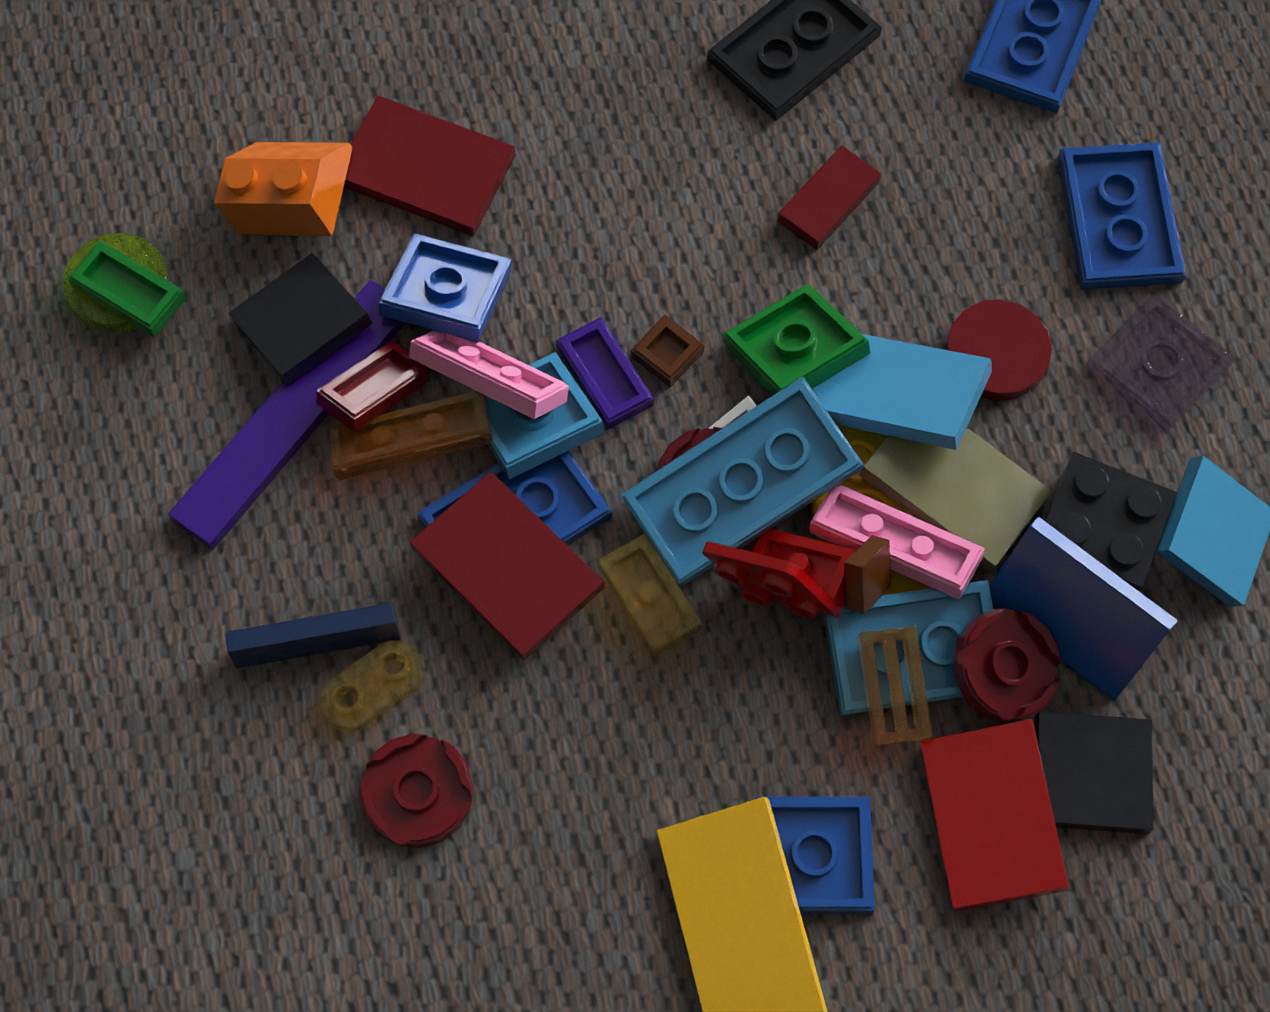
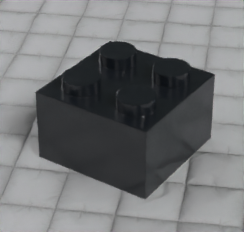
(1111, 515)

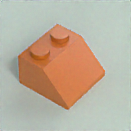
(283, 188)

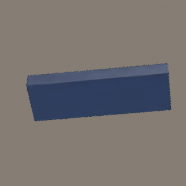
(312, 635)

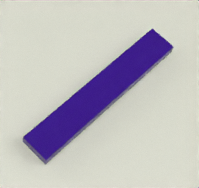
(274, 434)

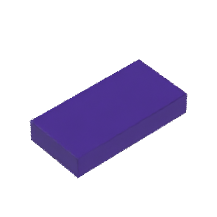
(604, 373)

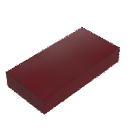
(829, 197)
(372, 386)

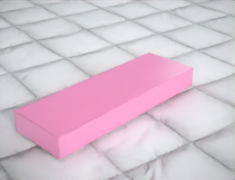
(490, 373)
(915, 546)

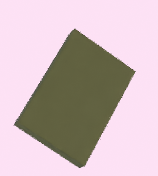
(961, 491)

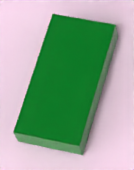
(127, 288)

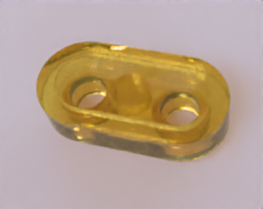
(375, 688)

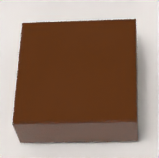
(667, 350)
(867, 574)

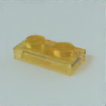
(649, 595)

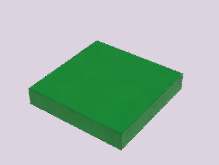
(796, 340)

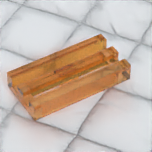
(916, 683)

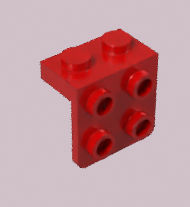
(787, 570)

